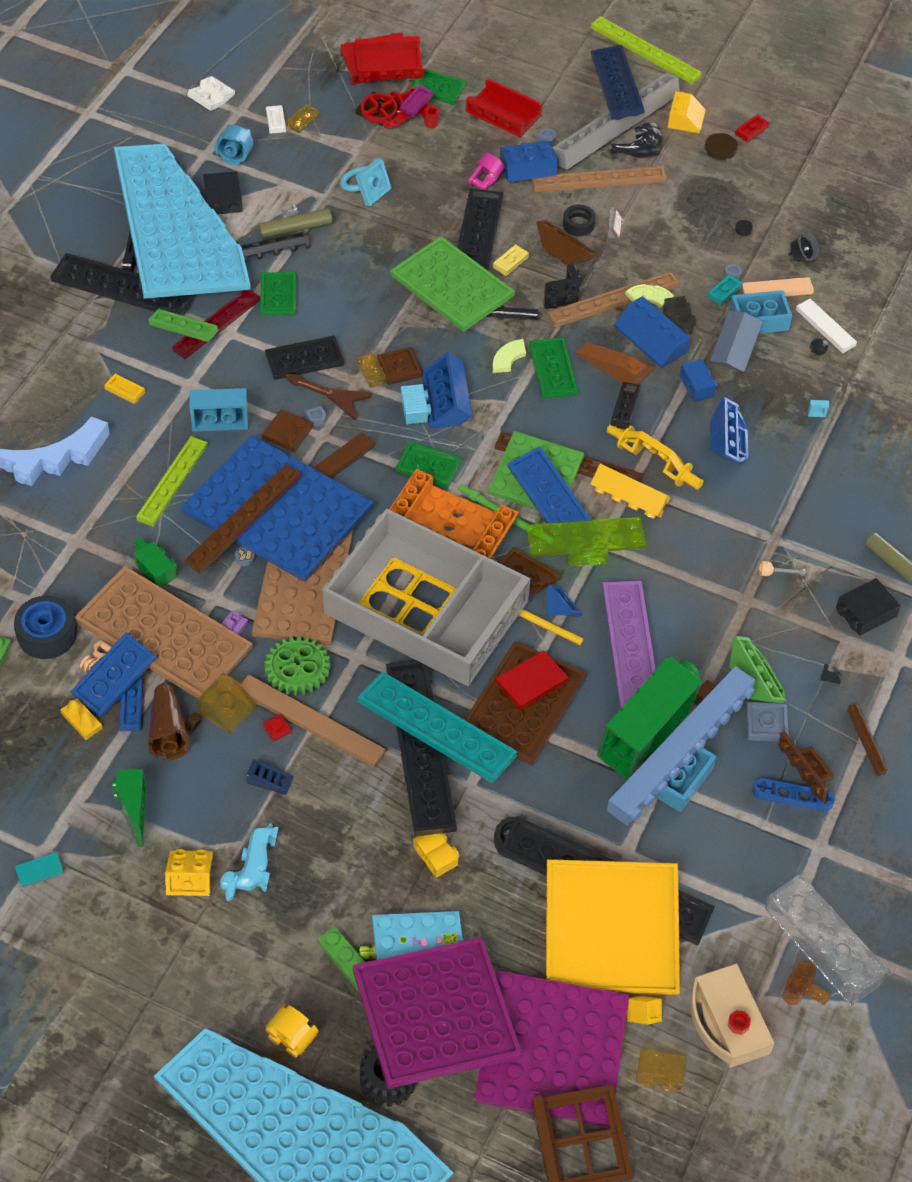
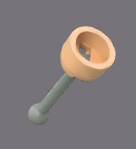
(766, 569)

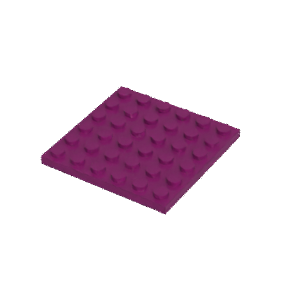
(435, 1012)
(567, 1045)

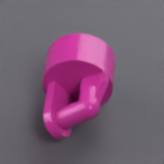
(491, 167)

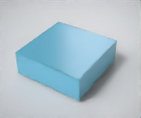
(818, 408)

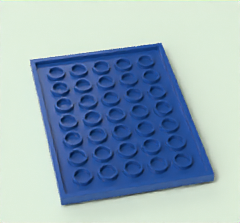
(299, 526)

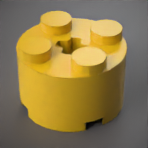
(291, 1029)

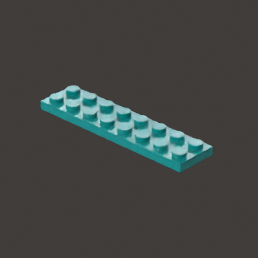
(437, 727)

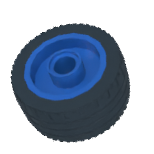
(45, 627)

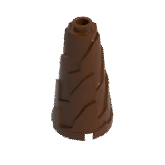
(167, 725)

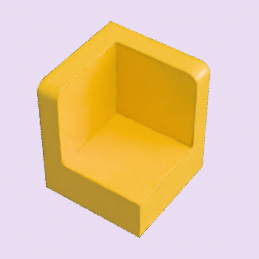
(644, 1010)

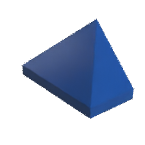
(559, 603)

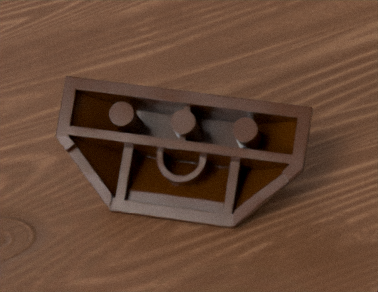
(563, 245)

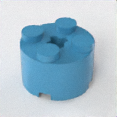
(234, 144)

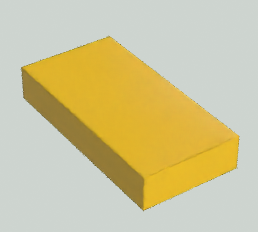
(124, 388)

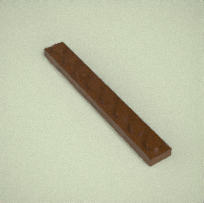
(242, 519)

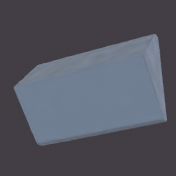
(736, 340)

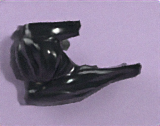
(646, 146)

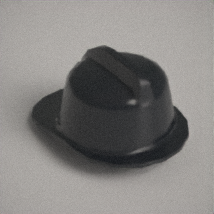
(805, 248)

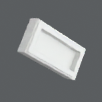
(275, 119)

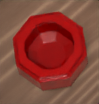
(739, 1022)

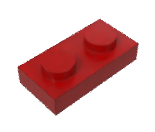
(752, 128)

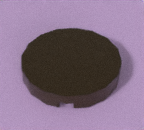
(721, 146)

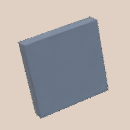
(766, 721)

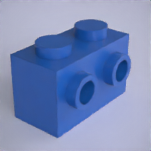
(698, 380)

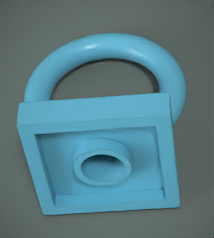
(371, 180)

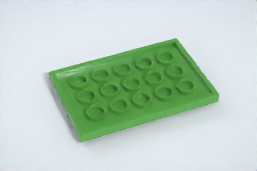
(452, 283)

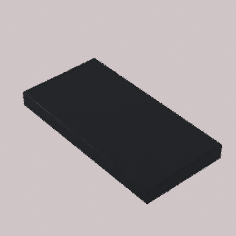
(304, 357)

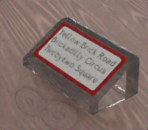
(615, 225)

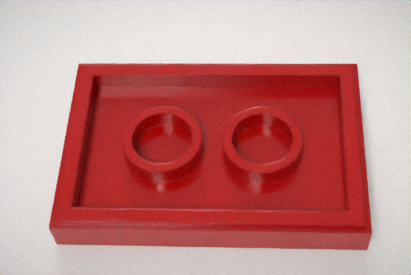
(532, 679)

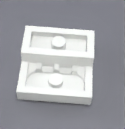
(211, 93)

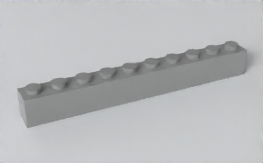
(605, 129)

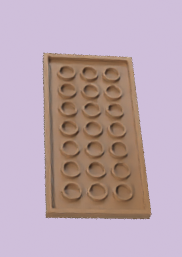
(296, 607)
(187, 643)

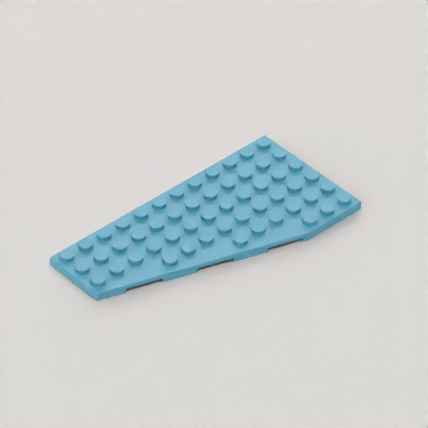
(173, 230)
(288, 1125)

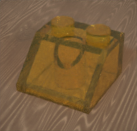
(225, 703)

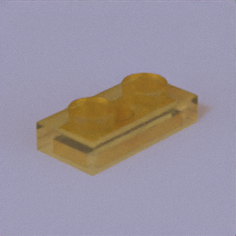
(302, 118)
(371, 370)

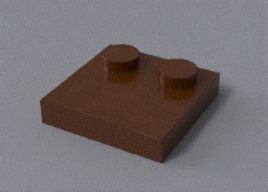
(287, 430)

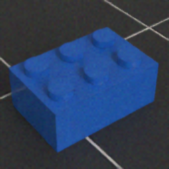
(528, 161)

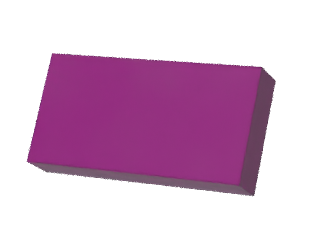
(416, 100)

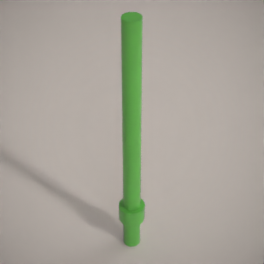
(476, 496)

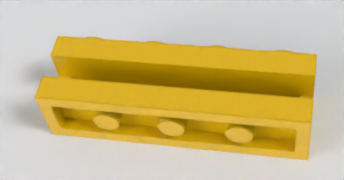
(629, 490)

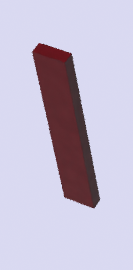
(221, 318)

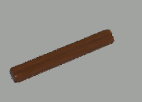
(867, 740)

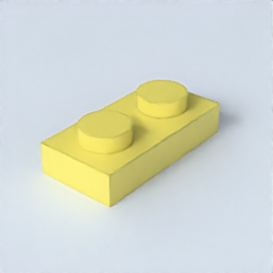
(510, 260)

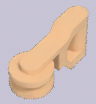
(89, 661)

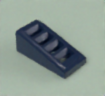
(262, 768)

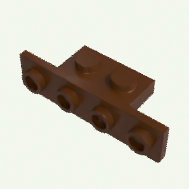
(808, 764)

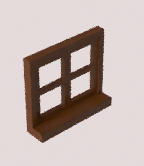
(549, 1144)

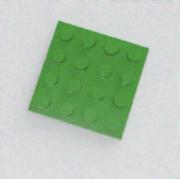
(564, 459)

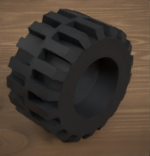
(377, 1088)

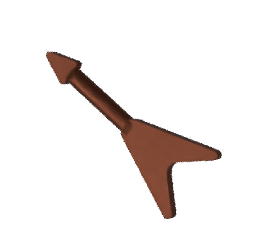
(341, 398)

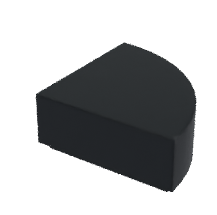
(830, 675)

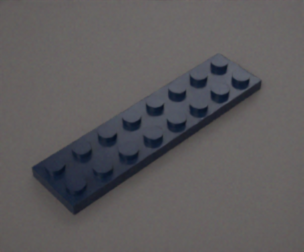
(617, 82)

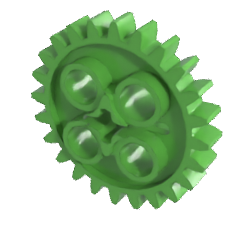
(297, 665)

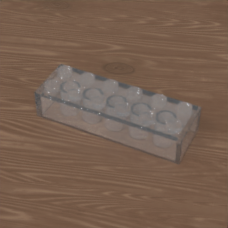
(826, 939)

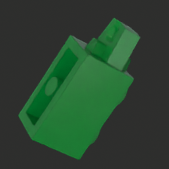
(154, 562)

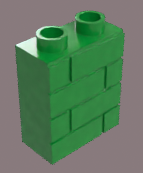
(649, 716)

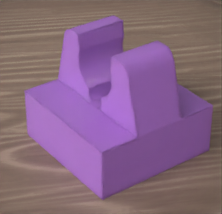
(235, 622)

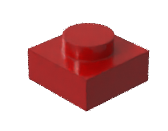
(276, 727)

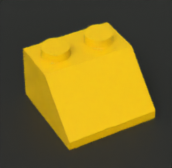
(686, 113)

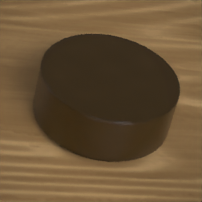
(193, 722)

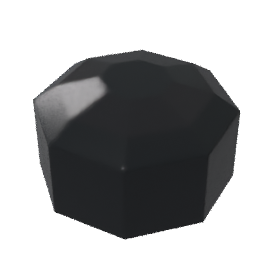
(819, 346)

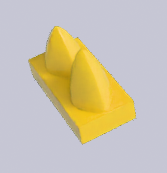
(81, 719)

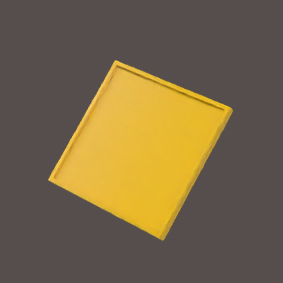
(613, 926)

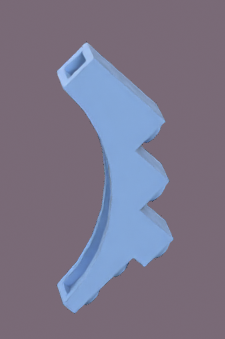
(53, 459)

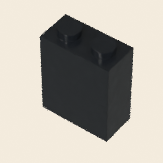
(223, 192)
(867, 606)

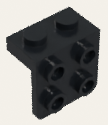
(563, 291)

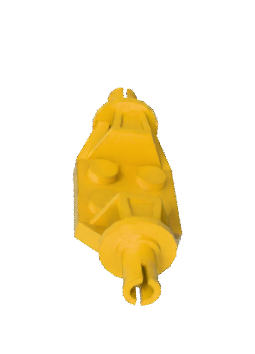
(673, 461)

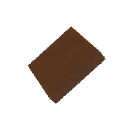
(399, 365)

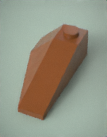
(616, 364)

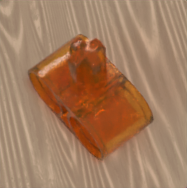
(803, 985)

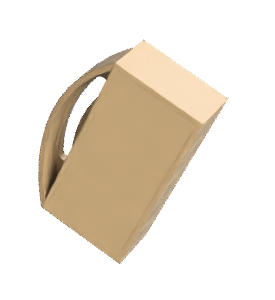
(719, 996)

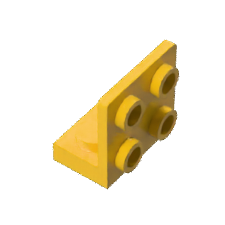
(188, 872)

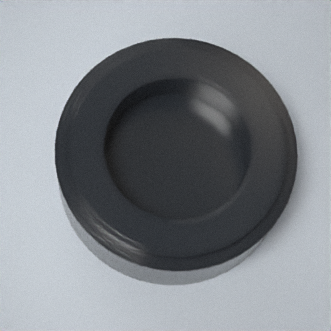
(743, 228)

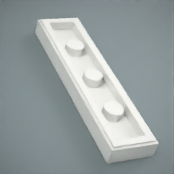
(826, 325)

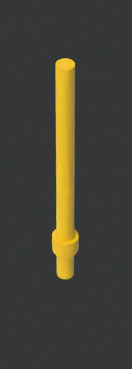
(551, 627)

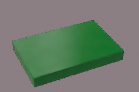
(444, 87)
(278, 293)
(431, 461)

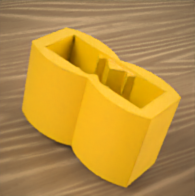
(436, 853)

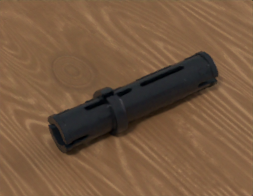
(514, 313)

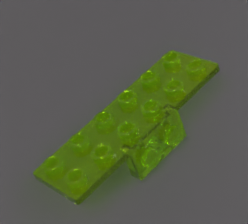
(586, 540)

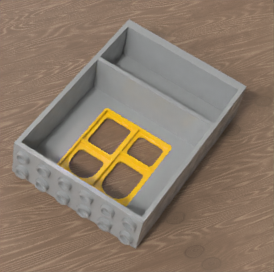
(463, 630)

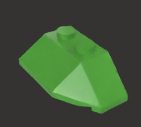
(753, 663)

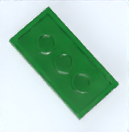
(553, 368)

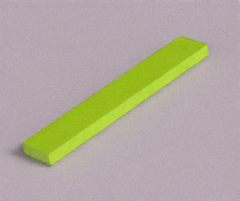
(172, 481)

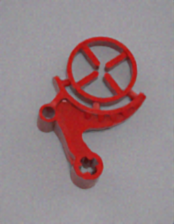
(428, 113)

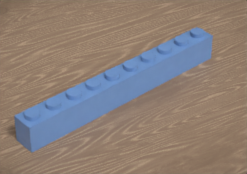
(680, 746)

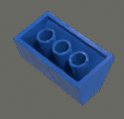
(652, 332)
(447, 392)

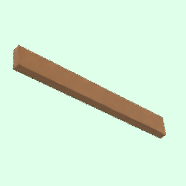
(600, 179)
(605, 301)
(313, 721)

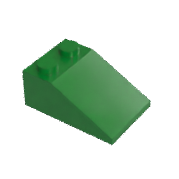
(131, 795)

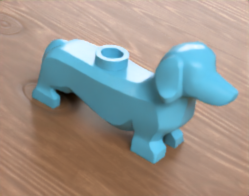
(255, 865)

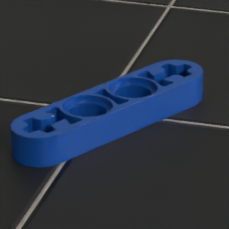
(793, 798)

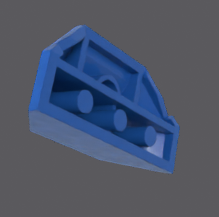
(729, 432)

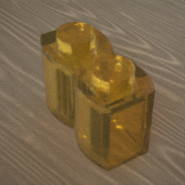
(660, 1070)

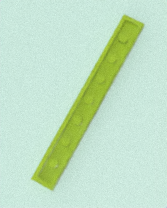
(646, 50)

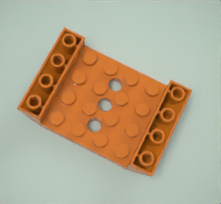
(434, 509)

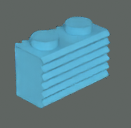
(414, 404)

